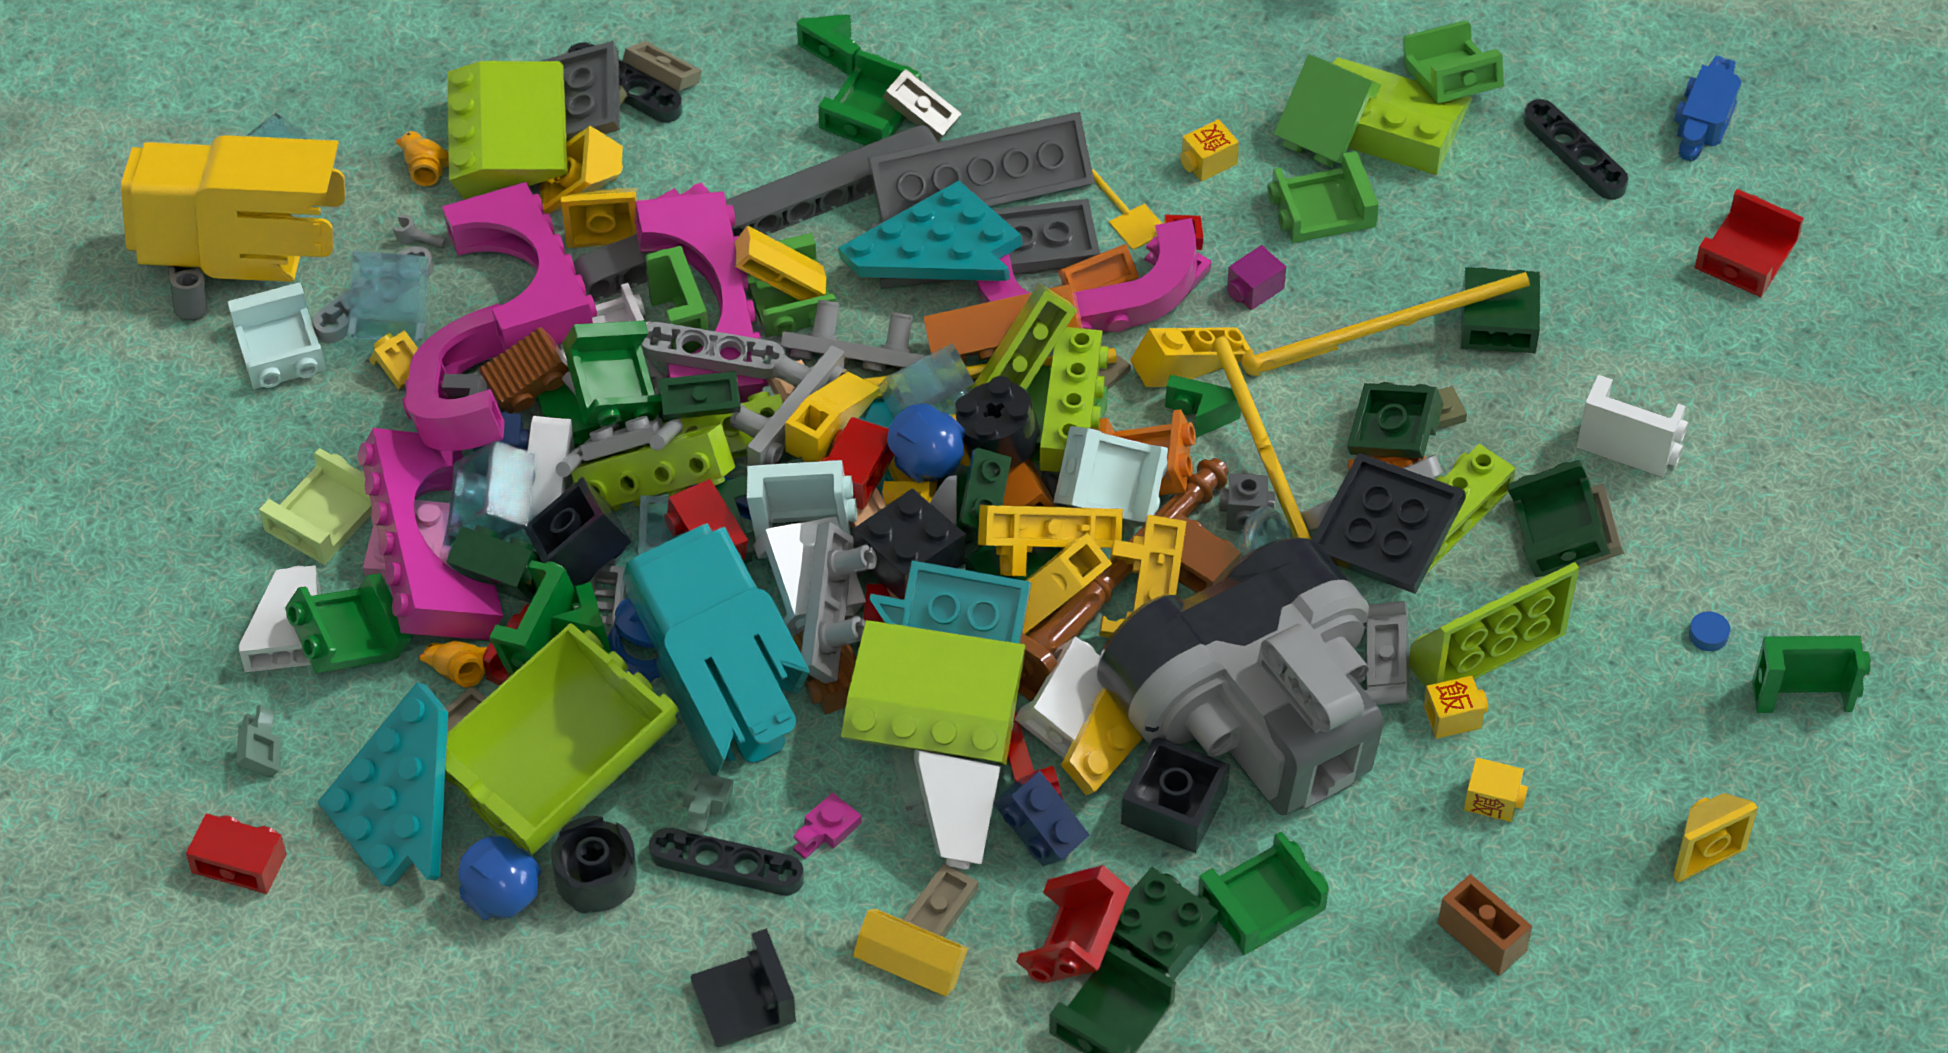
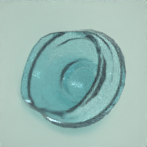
(1262, 528)

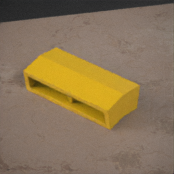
(779, 265)
(909, 952)

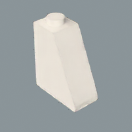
(550, 442)
(270, 638)
(957, 804)

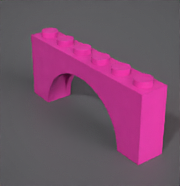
(516, 225)
(705, 233)
(424, 589)

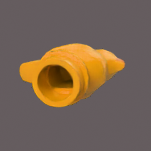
(424, 158)
(456, 661)

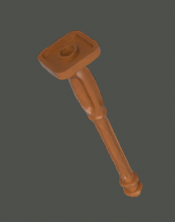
(1080, 609)

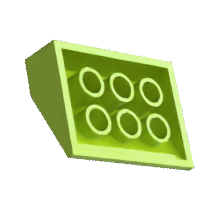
(1405, 121)
(505, 125)
(1497, 631)
(934, 692)

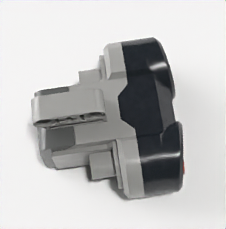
(1256, 672)

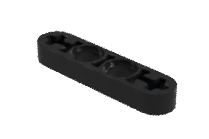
(645, 103)
(1580, 146)
(729, 855)

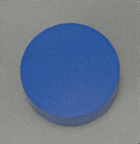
(1709, 631)

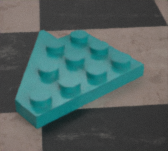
(394, 791)

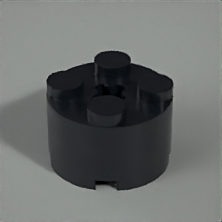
(999, 420)
(594, 864)

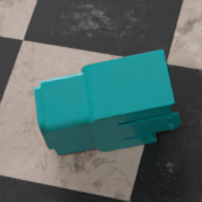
(717, 645)

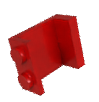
(1750, 244)

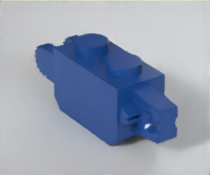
(1708, 107)

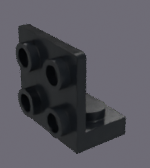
(745, 994)

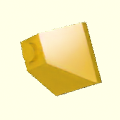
(591, 164)
(599, 217)
(1714, 833)

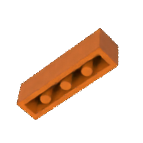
(983, 326)

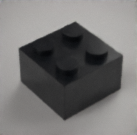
(578, 532)
(909, 532)
(1175, 794)

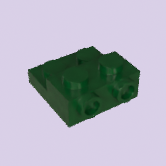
(1395, 420)

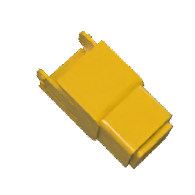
(231, 204)

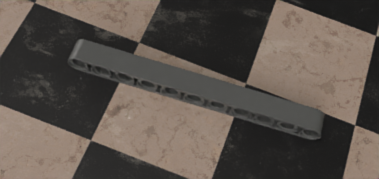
(762, 208)

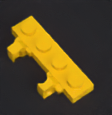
(1019, 528)
(1154, 558)

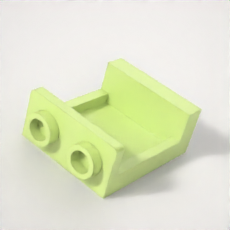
(321, 509)

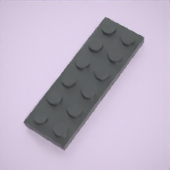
(992, 164)
(1051, 236)

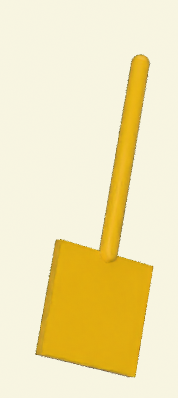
(1134, 225)

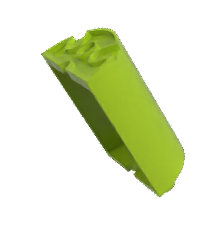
(554, 737)

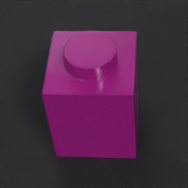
(1256, 278)

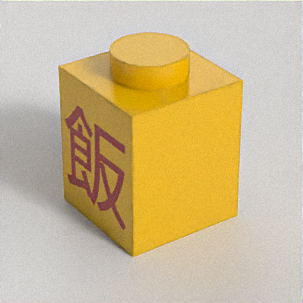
(1209, 150)
(1455, 706)
(1495, 790)

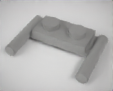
(606, 441)
(1388, 653)

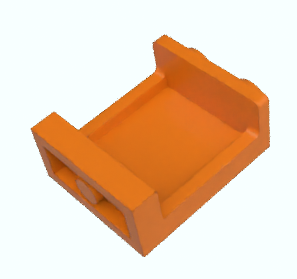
(1176, 437)

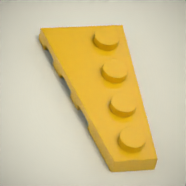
(1100, 744)

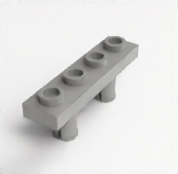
(893, 353)
(770, 432)
(827, 600)

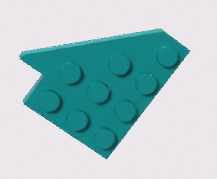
(938, 238)
(959, 603)

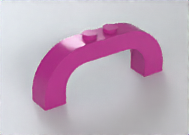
(1132, 302)
(453, 349)

